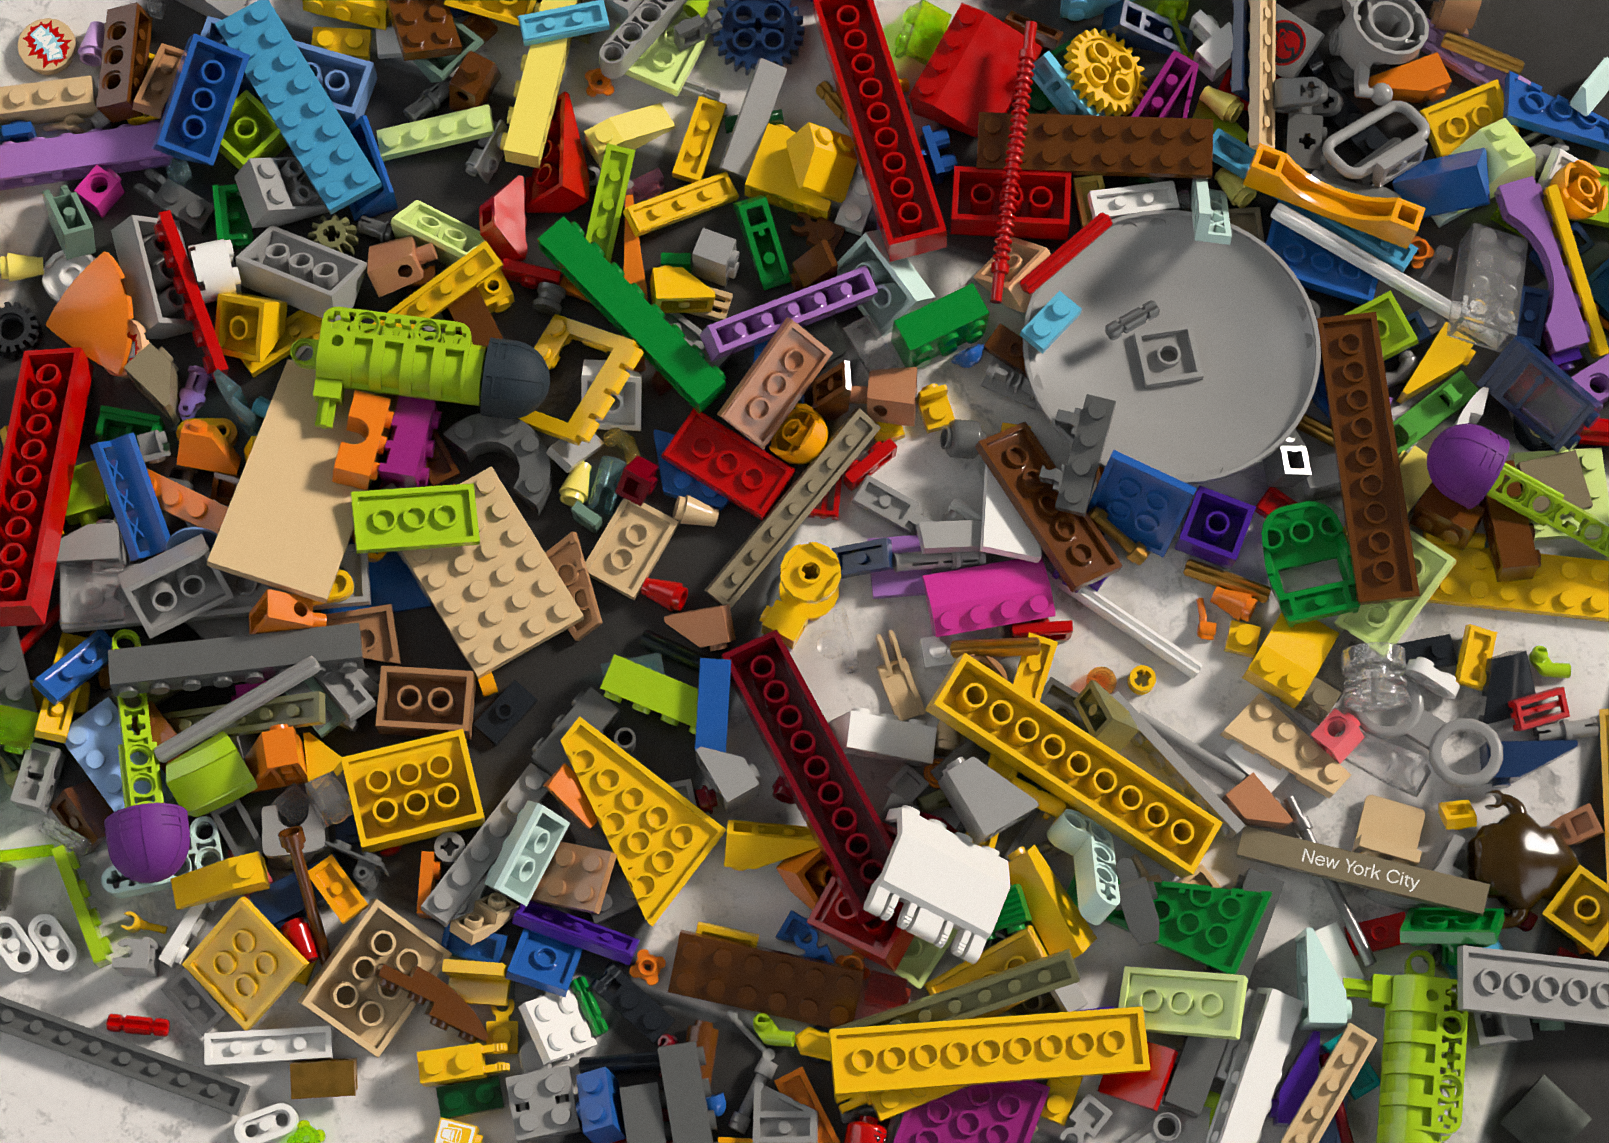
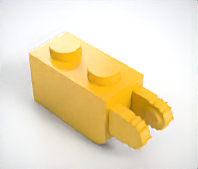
(459, 1064)

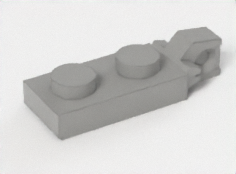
(889, 504)

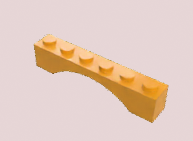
(1383, 218)

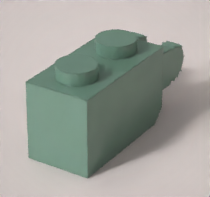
(70, 223)

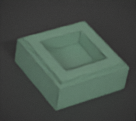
(586, 517)

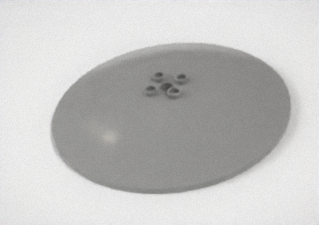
(1226, 313)

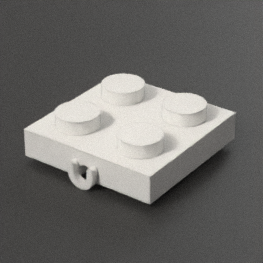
(557, 1026)

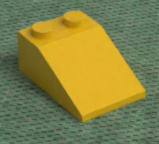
(1290, 659)

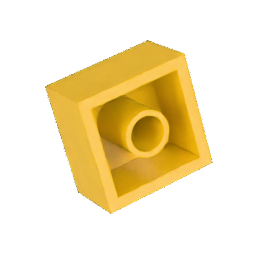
(1582, 911)

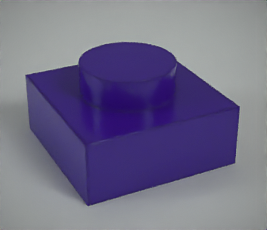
(1566, 359)

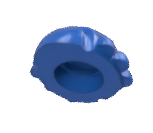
(969, 356)

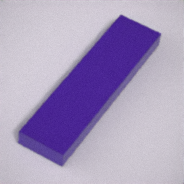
(576, 932)

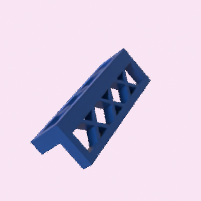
(134, 496)

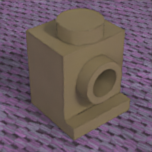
(1317, 701)

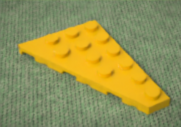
(647, 822)

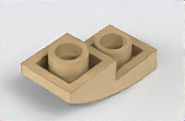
(487, 917)

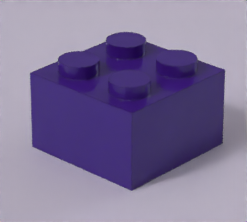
(1215, 527)

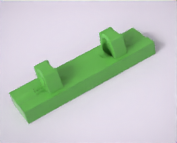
(1433, 411)

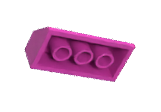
(988, 596)

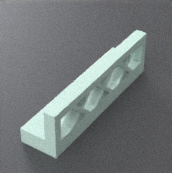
(1203, 217)

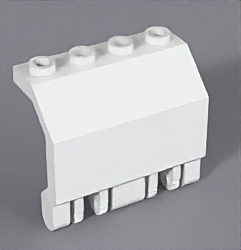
(942, 884)

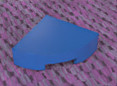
(793, 924)

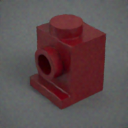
(637, 480)

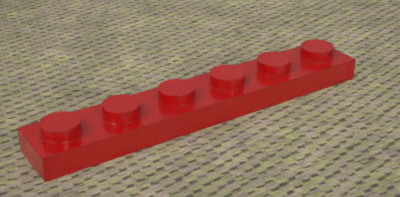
(186, 284)

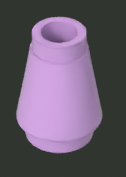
(92, 44)

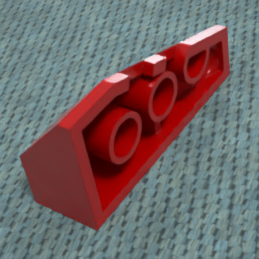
(563, 175)

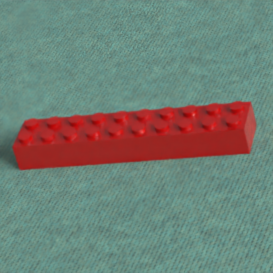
(880, 127)
(38, 477)

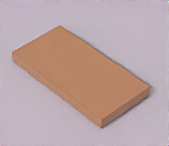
(775, 383)

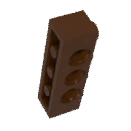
(123, 61)

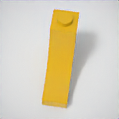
(775, 178)

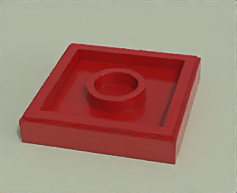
(1142, 1088)

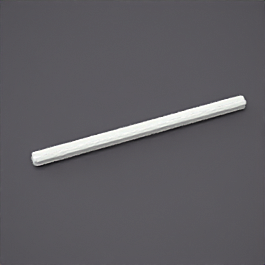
(1362, 259)
(1108, 611)

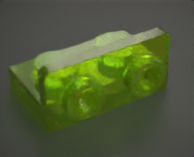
(921, 31)
(17, 728)

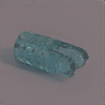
(607, 480)

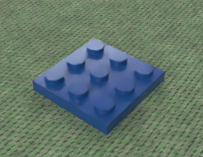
(1142, 501)

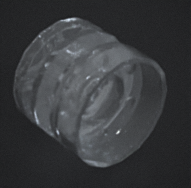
(1374, 677)

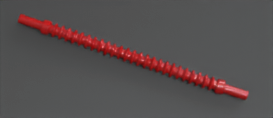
(1000, 267)

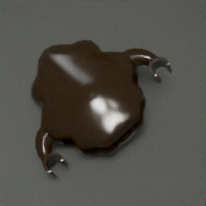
(1519, 859)

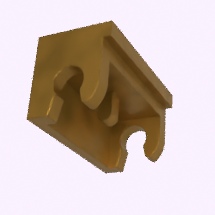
(323, 1078)

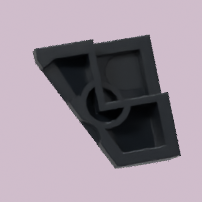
(1507, 680)

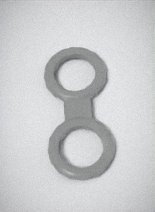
(1432, 733)

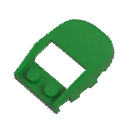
(1305, 536)

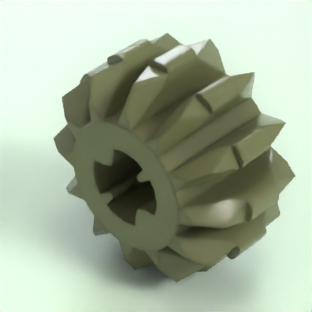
(334, 227)

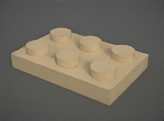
(630, 547)

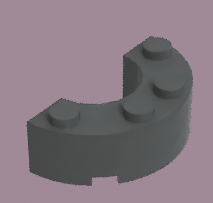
(513, 438)

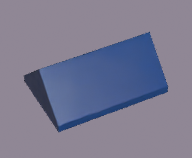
(1447, 183)
(382, 199)

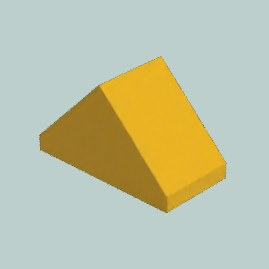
(320, 758)

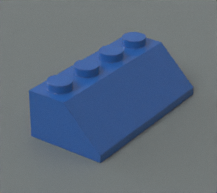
(200, 100)

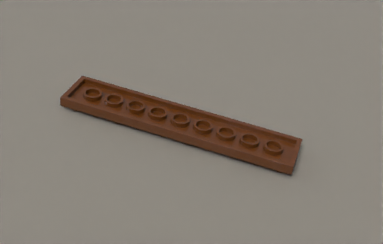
(1367, 459)

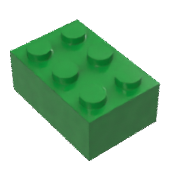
(940, 327)

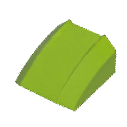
(209, 776)

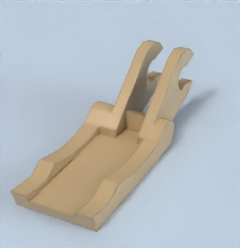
(898, 681)

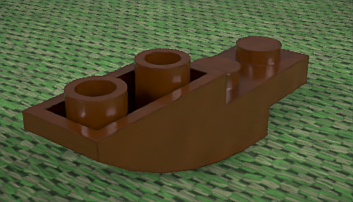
(445, 1005)

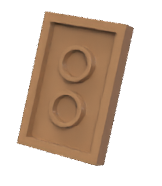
(576, 878)

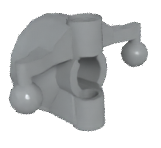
(1378, 35)

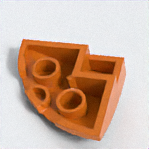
(96, 314)

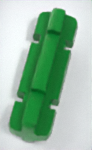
(589, 1006)

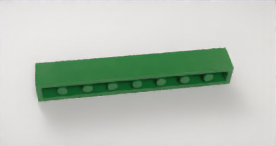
(631, 314)

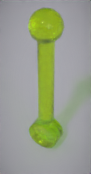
(1171, 12)

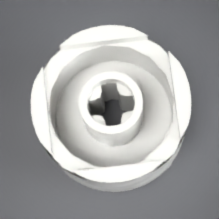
(215, 269)

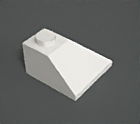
(626, 409)

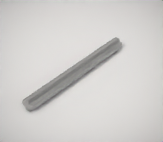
(237, 709)

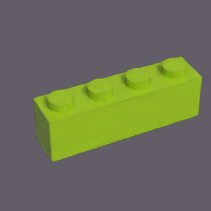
(651, 692)

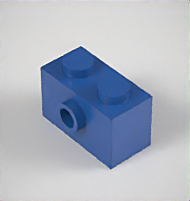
(600, 1106)

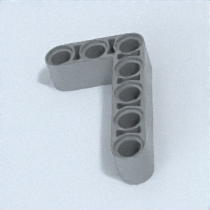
(643, 32)

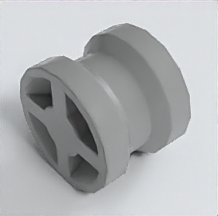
(451, 852)

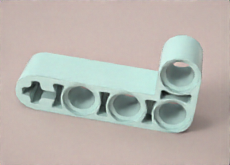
(195, 859)
(1093, 863)

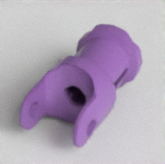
(193, 393)

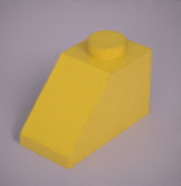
(679, 291)

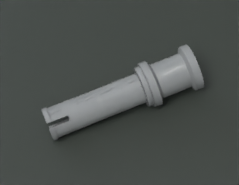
(953, 560)

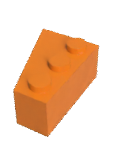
(277, 759)

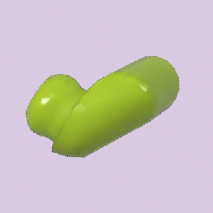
(1545, 667)
(770, 1033)

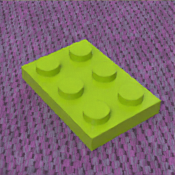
(1393, 326)

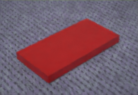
(728, 464)

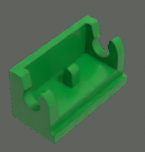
(231, 216)
(118, 422)

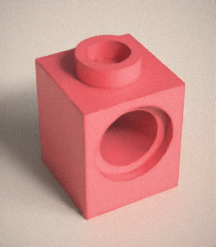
(1339, 746)

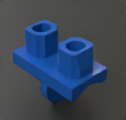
(931, 143)

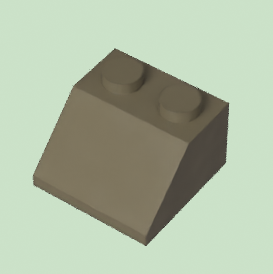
(157, 380)

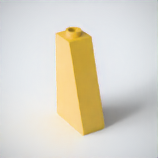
(1049, 905)

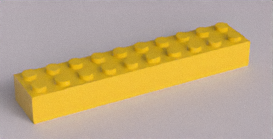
(1074, 766)

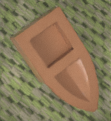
(1578, 825)

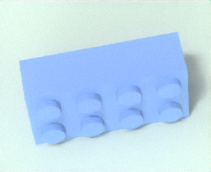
(95, 743)

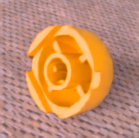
(1580, 190)
(800, 436)

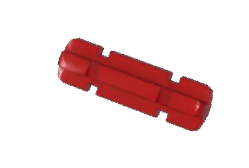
(138, 1025)

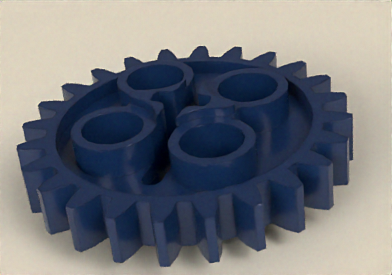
(770, 31)

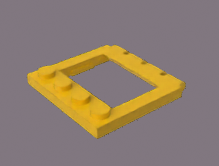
(610, 379)

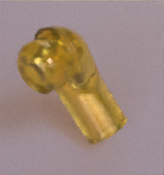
(622, 439)

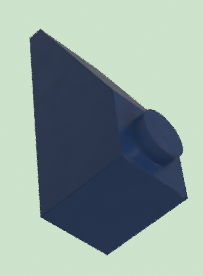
(1143, 28)
(1524, 758)

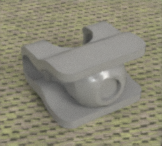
(314, 832)

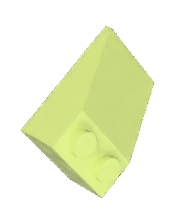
(1507, 154)

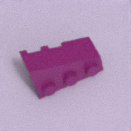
(1171, 90)
(410, 443)

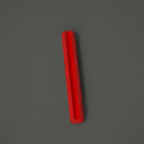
(1066, 253)

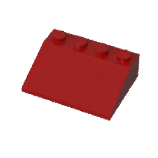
(969, 71)
(875, 939)

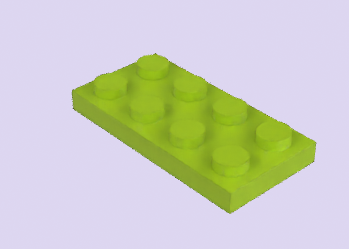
(414, 518)

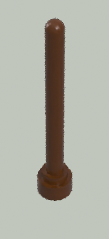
(293, 841)

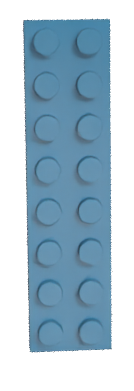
(299, 106)

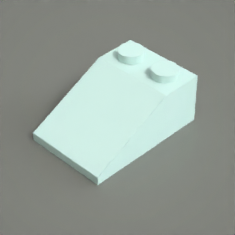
(1319, 986)

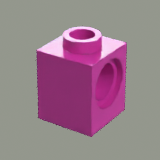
(100, 202)

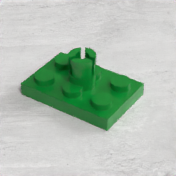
(1451, 929)

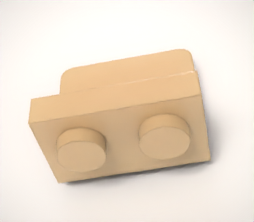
(1389, 830)

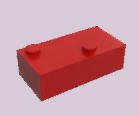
(1041, 204)

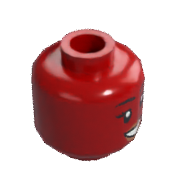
(865, 1131)

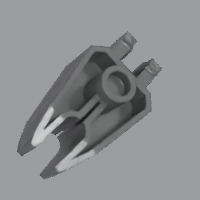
(1137, 903)

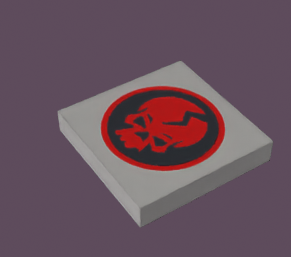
(1294, 43)

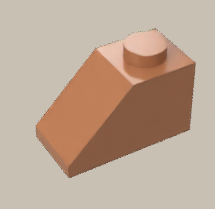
(705, 626)
(1256, 804)

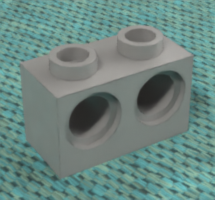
(38, 778)

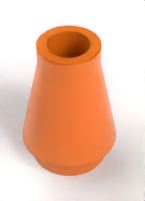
(1235, 603)

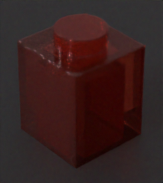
(886, 991)

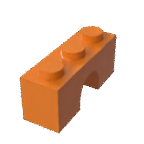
(357, 462)

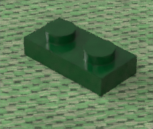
(470, 1097)

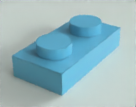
(1051, 322)

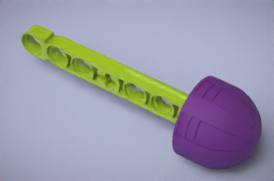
(1470, 463)
(148, 837)

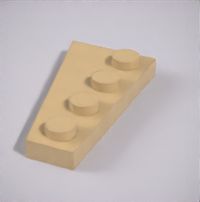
(1275, 737)

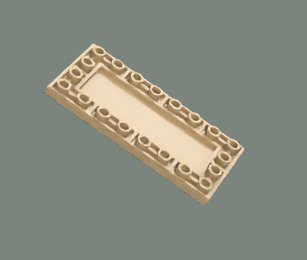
(286, 514)

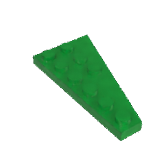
(1202, 921)

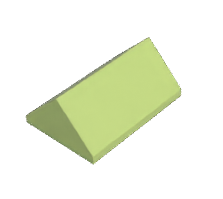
(428, 225)

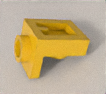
(934, 407)

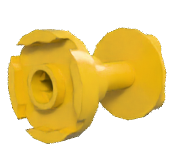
(810, 579)

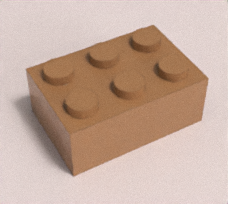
(425, 701)

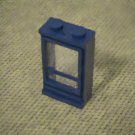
(1541, 394)

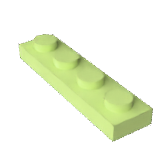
(435, 132)

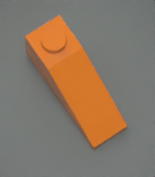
(1416, 80)

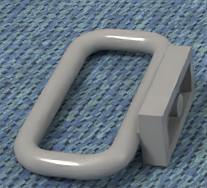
(1393, 161)

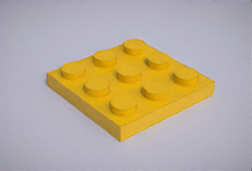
(245, 963)

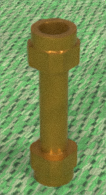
(1136, 552)

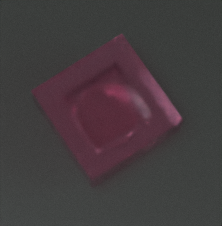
(649, 184)

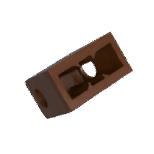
(473, 79)

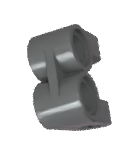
(1300, 97)

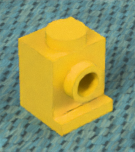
(498, 299)

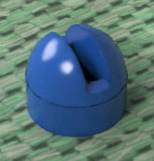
(717, 1103)

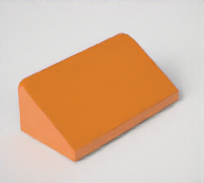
(569, 792)

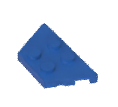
(678, 483)

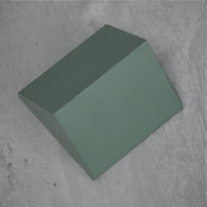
(439, 68)

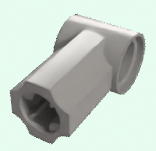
(1150, 1133)

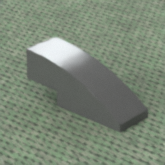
(238, 828)

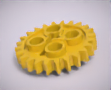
(1105, 73)

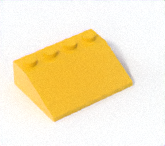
(413, 791)

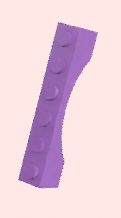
(1523, 209)

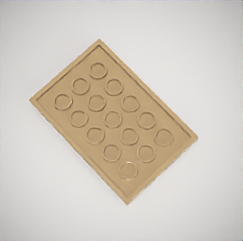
(496, 593)

